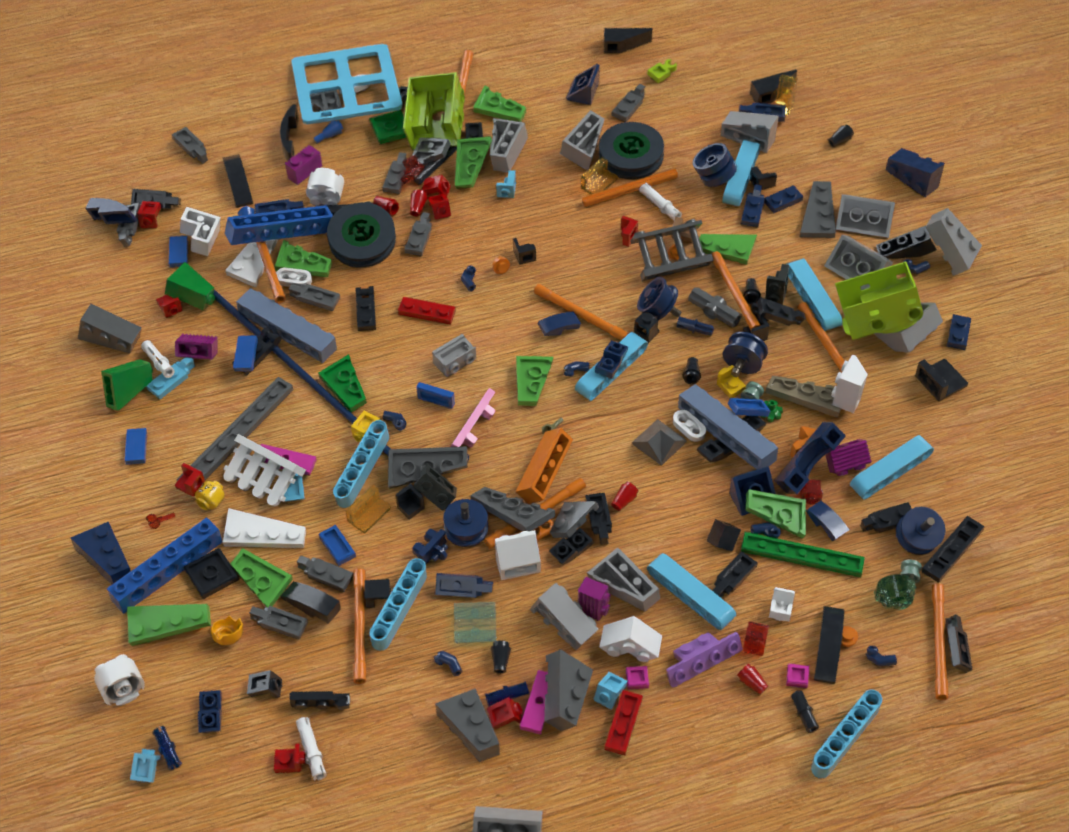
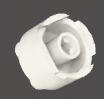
(324, 187)
(118, 680)

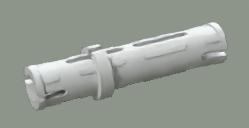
(664, 205)
(165, 368)
(313, 755)

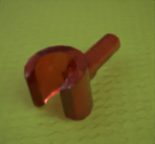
(155, 521)

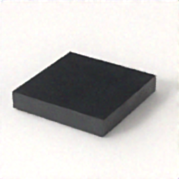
(211, 573)

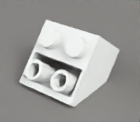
(849, 385)
(517, 555)

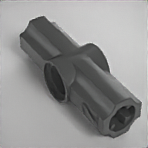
(715, 307)

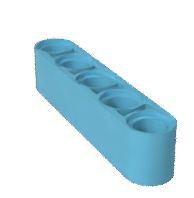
(738, 183)
(814, 294)
(593, 384)
(361, 455)
(891, 467)
(691, 591)
(398, 612)
(842, 741)

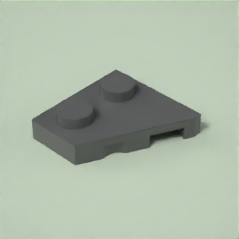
(325, 101)
(431, 149)
(571, 517)

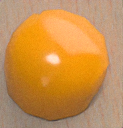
(227, 631)

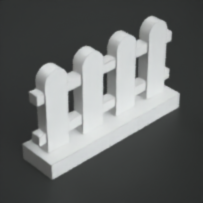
(271, 469)

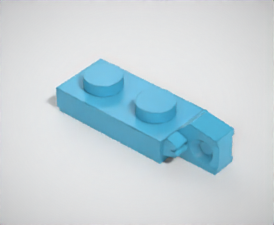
(162, 386)

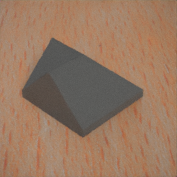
(659, 442)

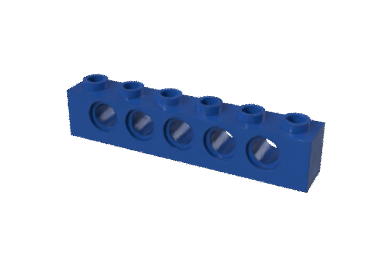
(277, 225)
(164, 565)

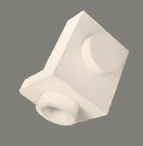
(781, 604)

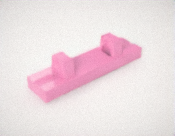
(483, 410)

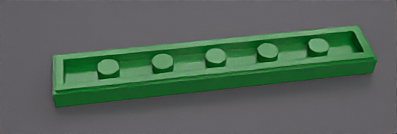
(802, 554)

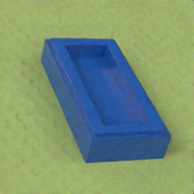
(178, 251)
(245, 353)
(435, 395)
(748, 407)
(136, 446)
(337, 545)

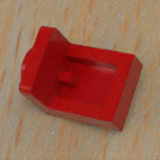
(436, 184)

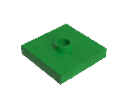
(388, 126)

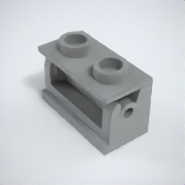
(454, 355)

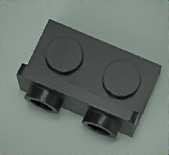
(777, 286)
(435, 487)

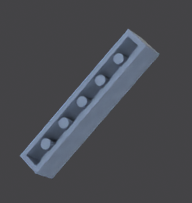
(288, 325)
(728, 428)

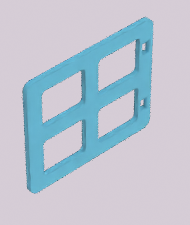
(346, 84)

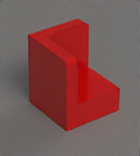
(190, 480)

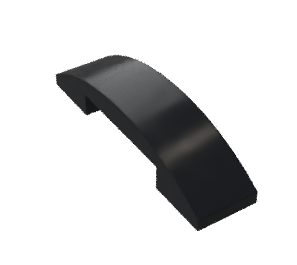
(289, 121)
(238, 180)
(716, 450)
(829, 645)

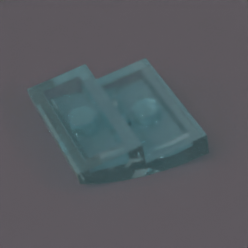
(474, 622)

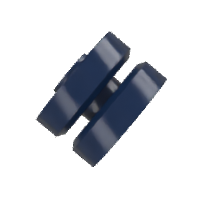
(714, 164)

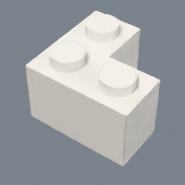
(202, 228)
(631, 637)

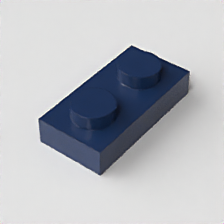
(783, 199)
(959, 332)

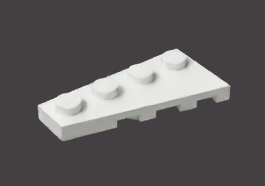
(257, 531)

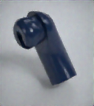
(917, 269)
(467, 278)
(577, 366)
(397, 419)
(767, 529)
(450, 660)
(879, 660)

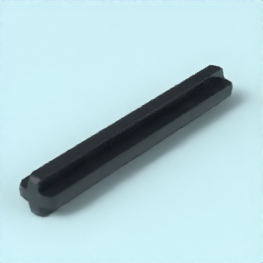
(432, 166)

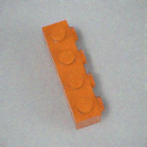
(544, 465)

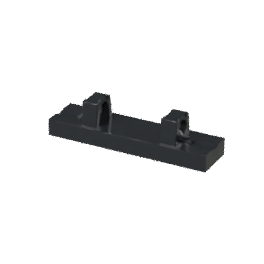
(953, 549)

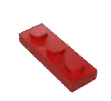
(426, 310)
(623, 722)

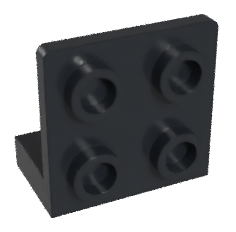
(940, 378)

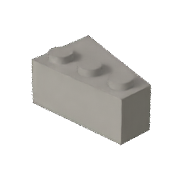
(750, 127)
(582, 140)
(507, 143)
(954, 239)
(625, 580)
(565, 616)

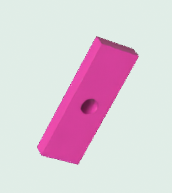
(303, 460)
(534, 714)

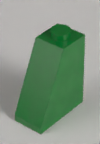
(190, 287)
(125, 382)

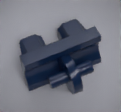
(435, 547)

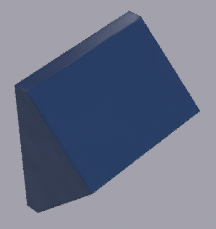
(585, 86)
(755, 480)

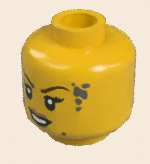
(209, 495)

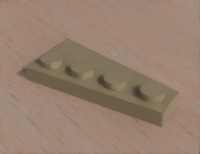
(804, 394)

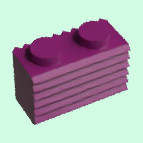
(302, 164)
(196, 346)
(848, 456)
(594, 598)

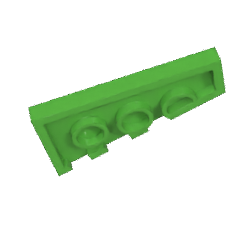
(162, 621)

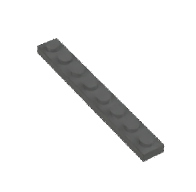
(243, 425)

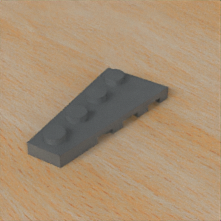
(819, 213)
(407, 464)
(513, 510)

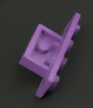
(701, 655)

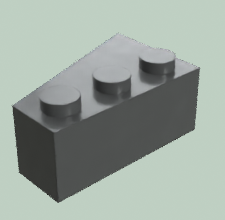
(108, 330)
(567, 689)
(470, 723)

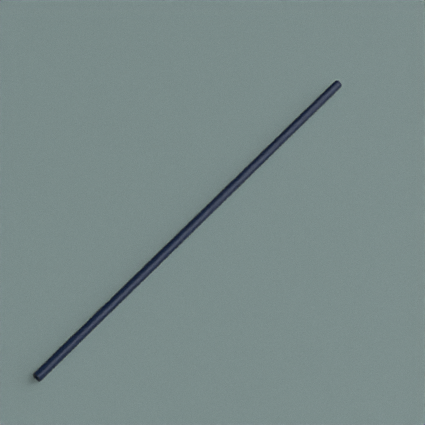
(293, 365)

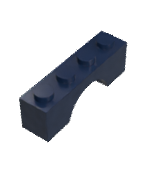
(797, 471)

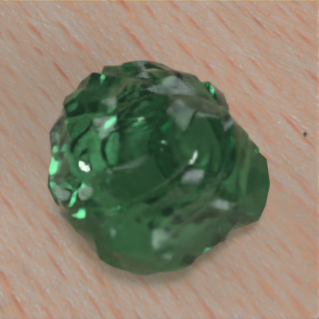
(895, 591)

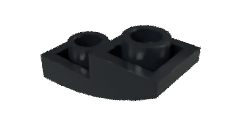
(572, 547)

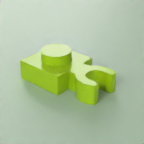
(660, 72)

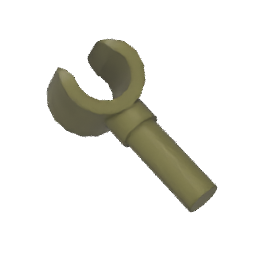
(548, 427)

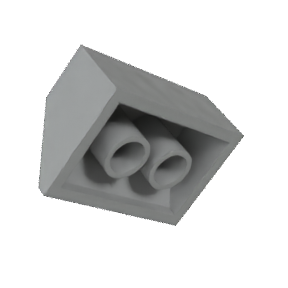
(865, 215)
(854, 259)
(907, 339)
(506, 820)

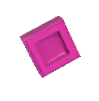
(797, 675)
(637, 677)

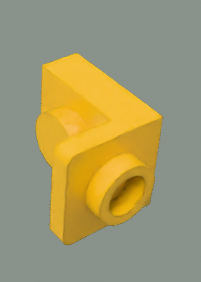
(730, 385)
(361, 425)

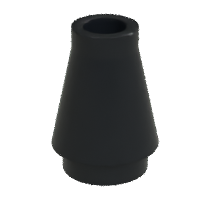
(842, 135)
(751, 291)
(691, 372)
(500, 655)

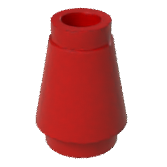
(417, 202)
(387, 204)
(625, 494)
(751, 677)

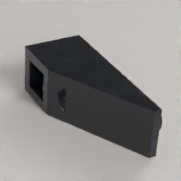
(624, 39)
(766, 89)
(909, 245)

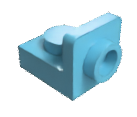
(507, 188)
(296, 490)
(609, 689)
(144, 765)

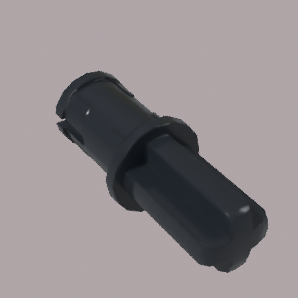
(804, 711)

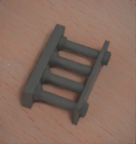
(667, 266)

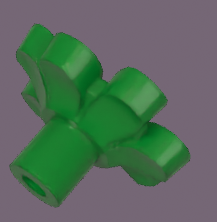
(775, 410)

